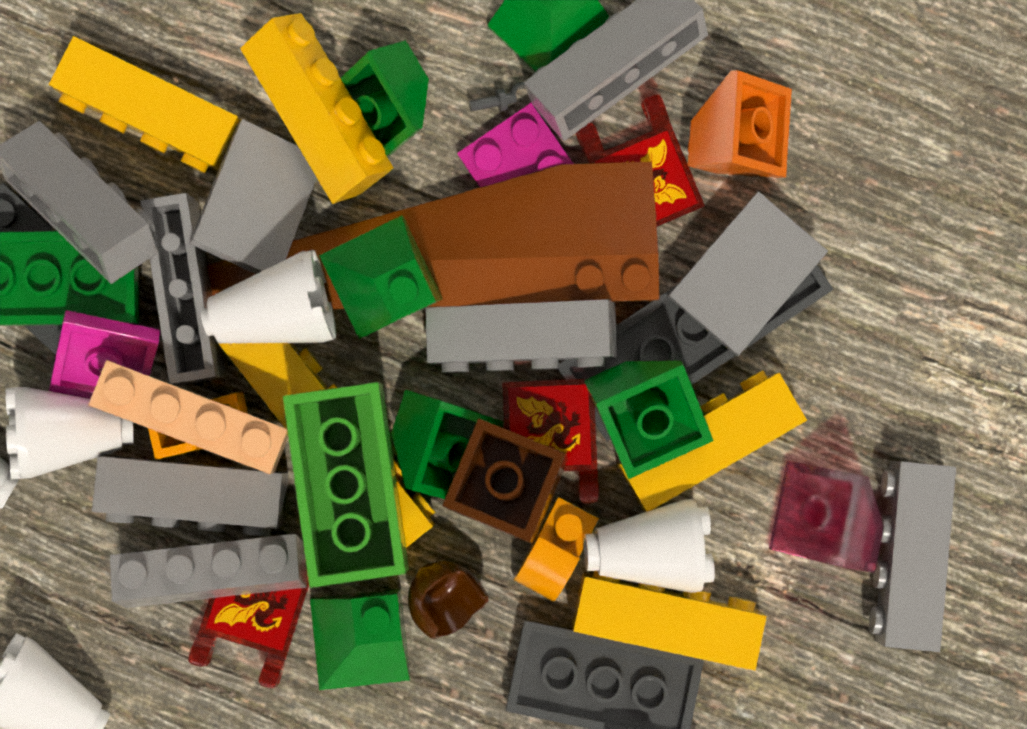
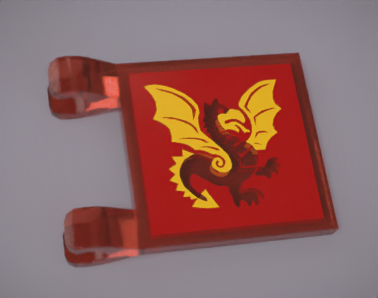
(672, 179)
(559, 417)
(253, 620)

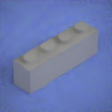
(614, 61)
(77, 201)
(182, 291)
(521, 333)
(191, 493)
(913, 556)
(208, 571)

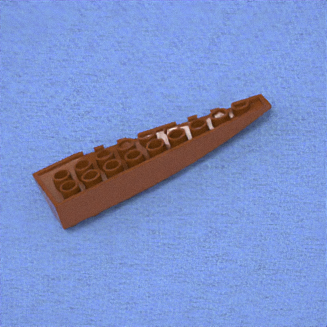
(523, 239)

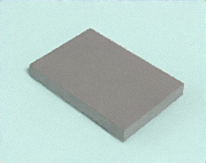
(255, 200)
(747, 273)

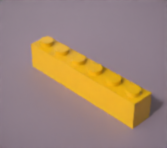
(282, 371)

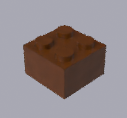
(505, 481)

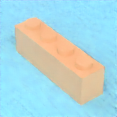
(189, 417)

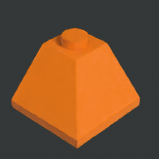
(742, 128)

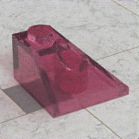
(827, 517)

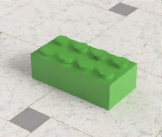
(345, 484)

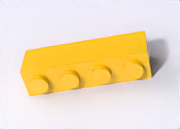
(145, 104)
(316, 107)
(737, 427)
(670, 621)

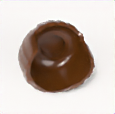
(444, 598)

